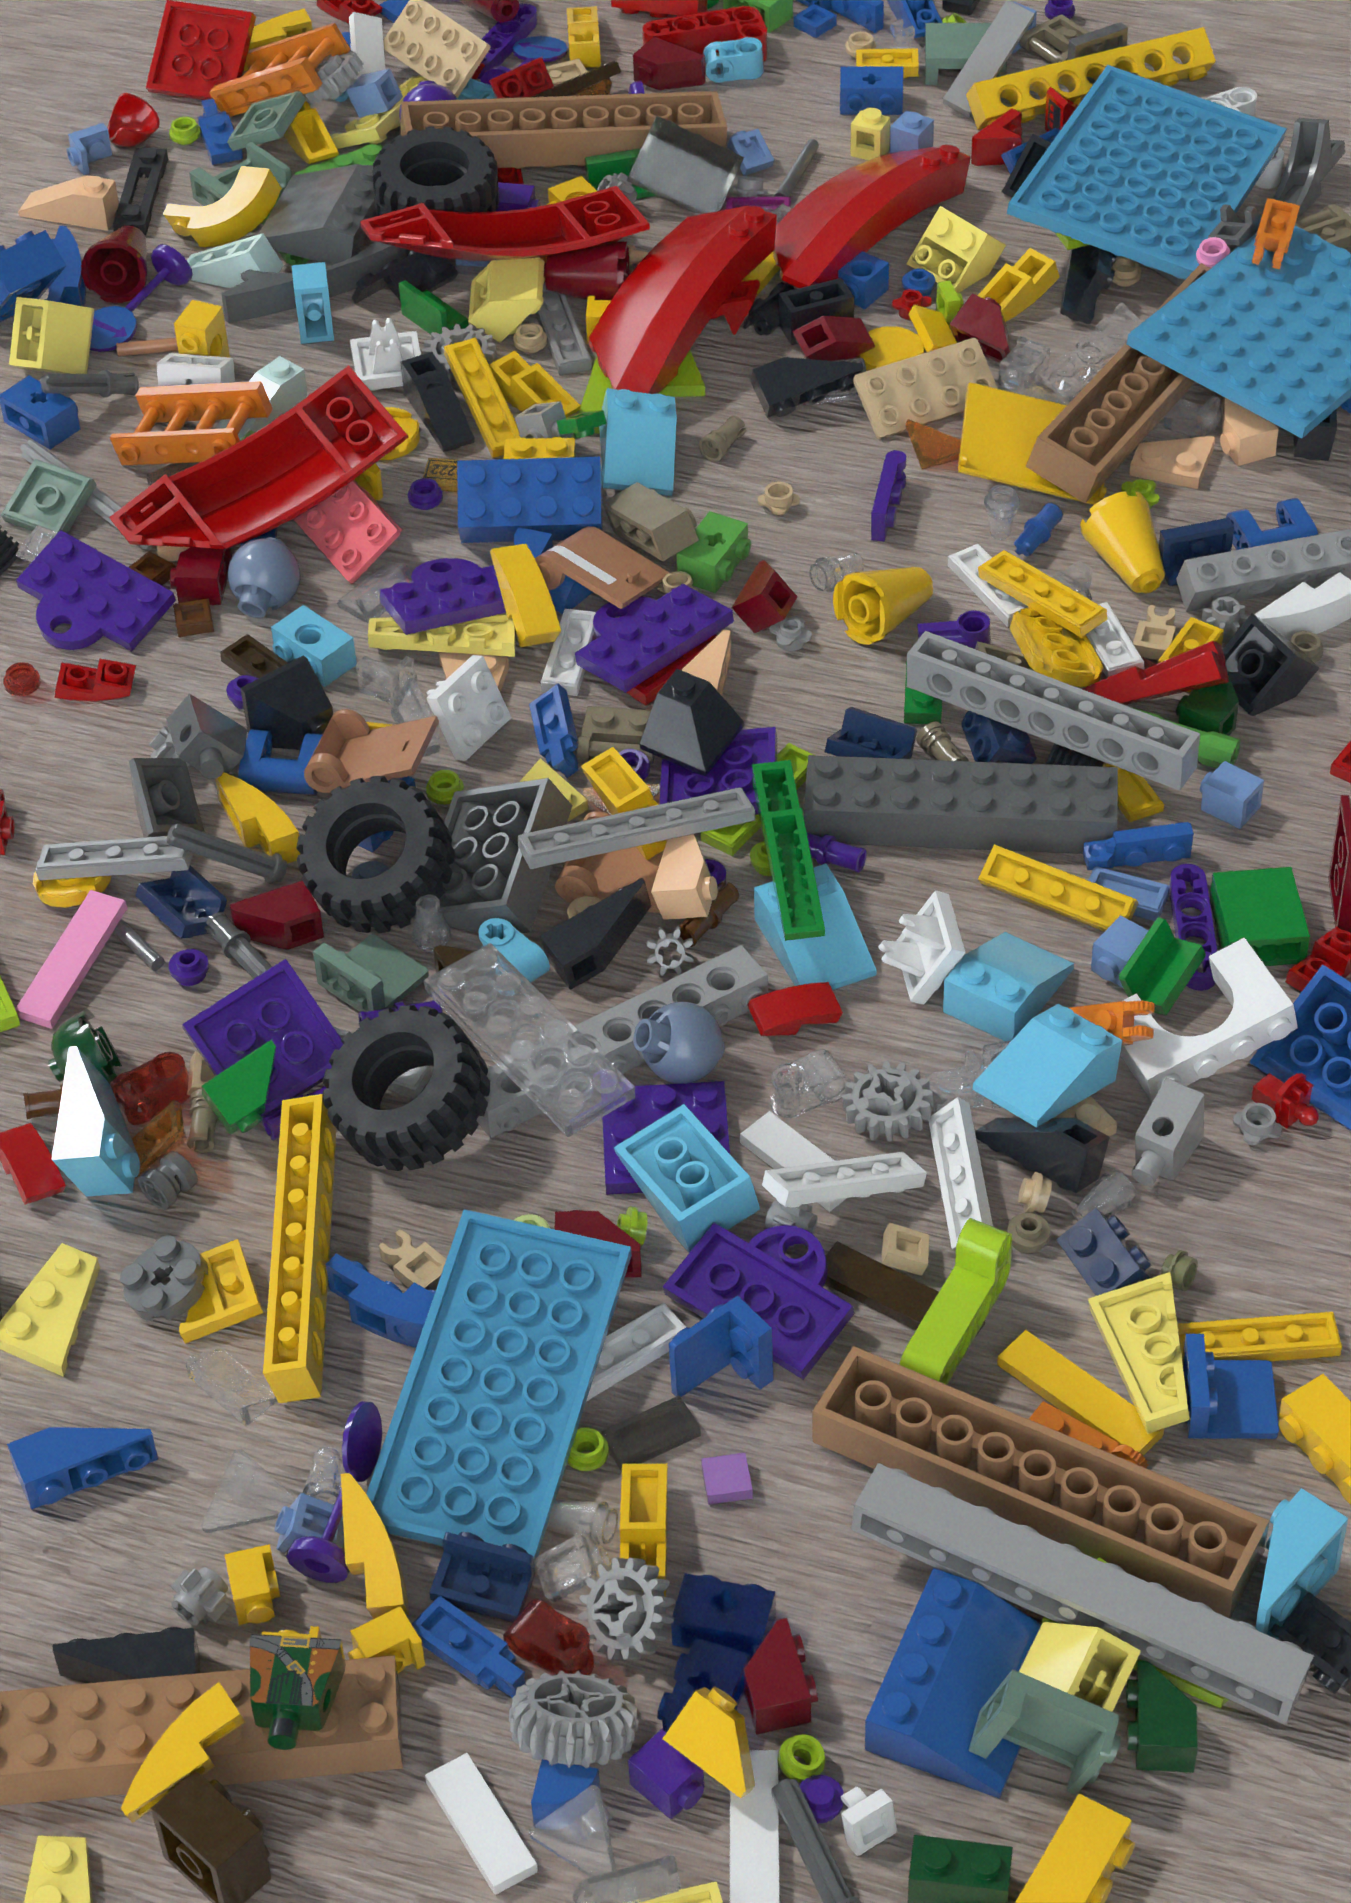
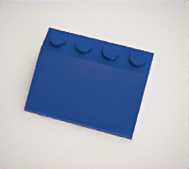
(1318, 1045)
(942, 1676)

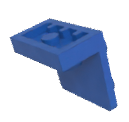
(725, 1336)
(1228, 1395)

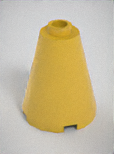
(1126, 539)
(879, 600)

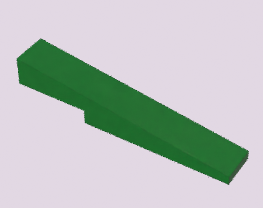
(788, 850)

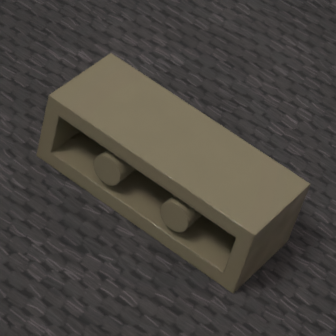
(651, 521)

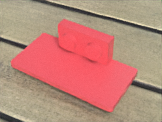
(350, 529)

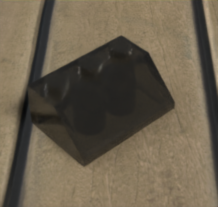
(684, 168)

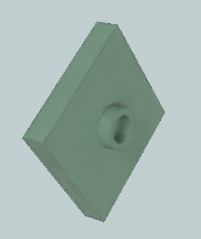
(266, 120)
(48, 498)

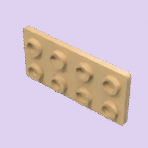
(435, 46)
(922, 387)

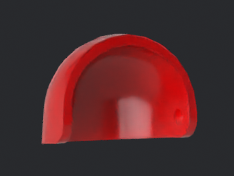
(132, 121)

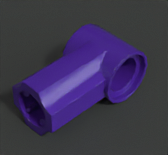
(967, 630)

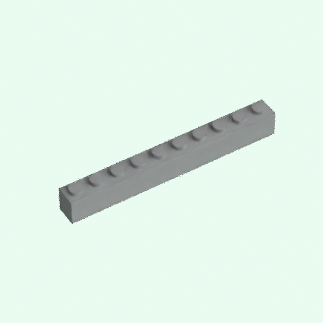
(1082, 1591)

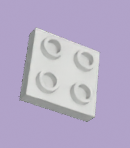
(379, 356)
(468, 707)
(926, 947)

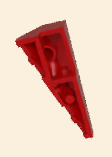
(1185, 672)

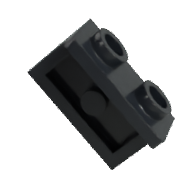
(1322, 1634)

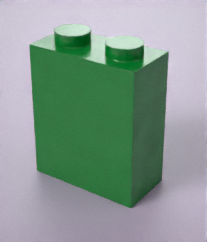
(1264, 911)

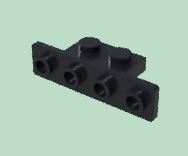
(417, 268)
(1085, 278)

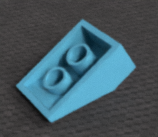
(638, 440)
(833, 958)
(1003, 985)
(1051, 1066)
(92, 1134)
(688, 1176)
(1301, 1556)

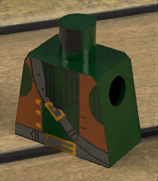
(293, 1684)

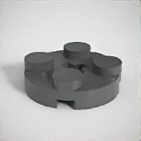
(144, 1277)

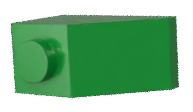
(242, 1090)

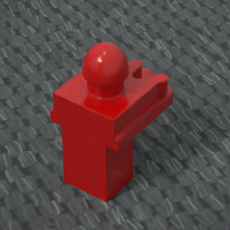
(1287, 1099)

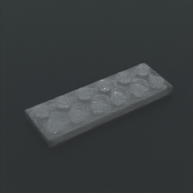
(529, 1040)

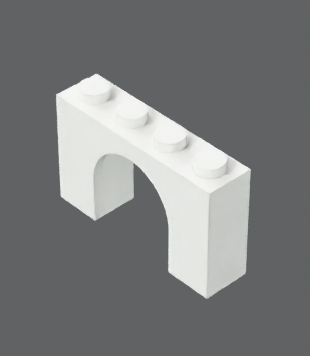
(1258, 1017)

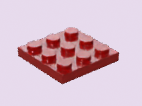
(199, 49)

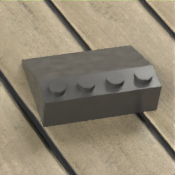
(322, 214)
(488, 867)

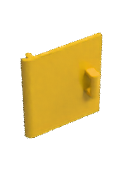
(1001, 435)

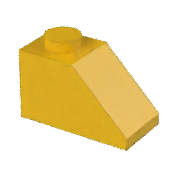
(715, 1739)

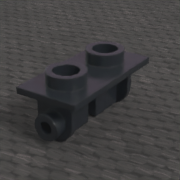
(765, 313)

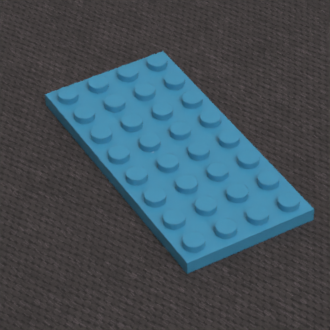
(497, 1383)

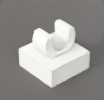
(867, 1819)

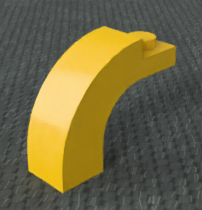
(231, 216)

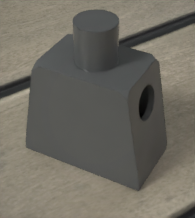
(206, 737)

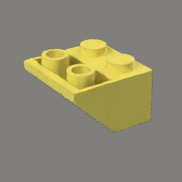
(955, 251)
(506, 295)
(51, 336)
(1081, 1662)

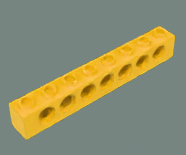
(1189, 46)
(300, 1251)

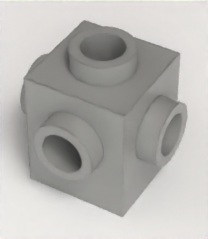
(540, 421)

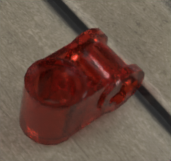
(152, 1087)
(550, 1640)

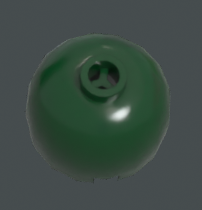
(92, 1043)

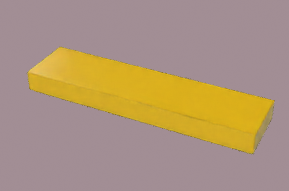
(482, 394)
(1042, 593)
(1055, 889)
(1268, 1337)
(1075, 1392)

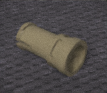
(718, 442)
(938, 743)
(202, 1123)

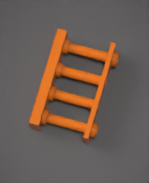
(280, 69)
(190, 403)

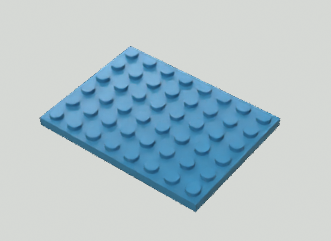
(1146, 171)
(1264, 332)

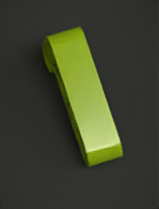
(962, 1302)

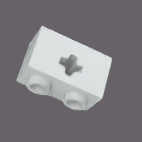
(194, 369)

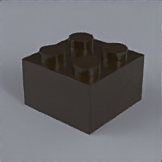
(212, 1840)

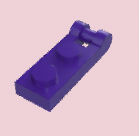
(888, 494)

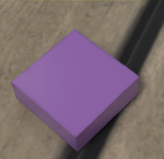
(726, 1478)

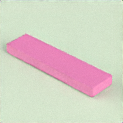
(71, 959)

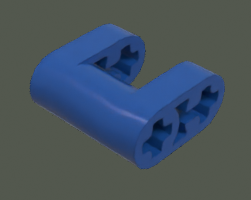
(1292, 521)
(276, 773)

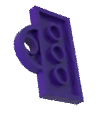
(91, 595)
(443, 595)
(650, 635)
(776, 1287)

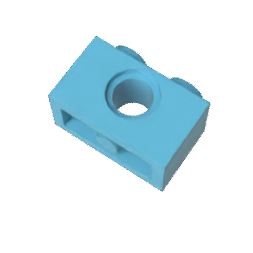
(312, 302)
(321, 642)

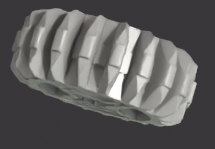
(573, 1719)

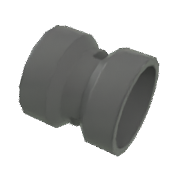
(168, 1180)

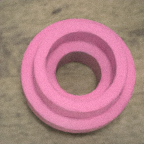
(1212, 251)

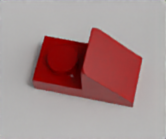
(997, 139)
(738, 304)

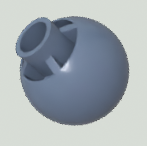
(263, 576)
(680, 1042)

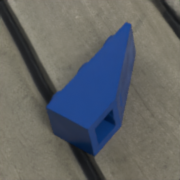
(72, 1459)

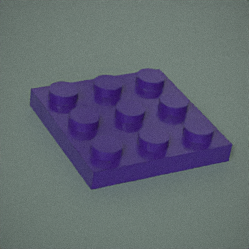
(729, 772)
(267, 1009)
(650, 1104)

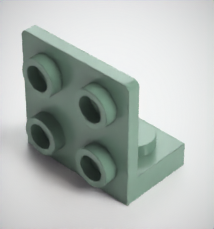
(369, 975)

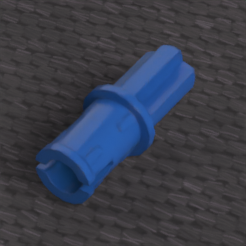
(1038, 529)

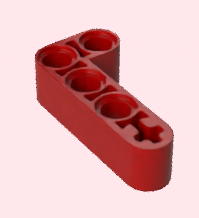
(701, 29)

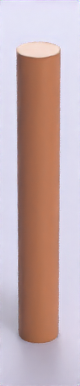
(146, 347)

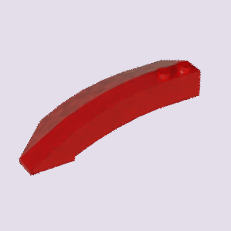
(862, 208)
(513, 233)
(676, 294)
(268, 474)

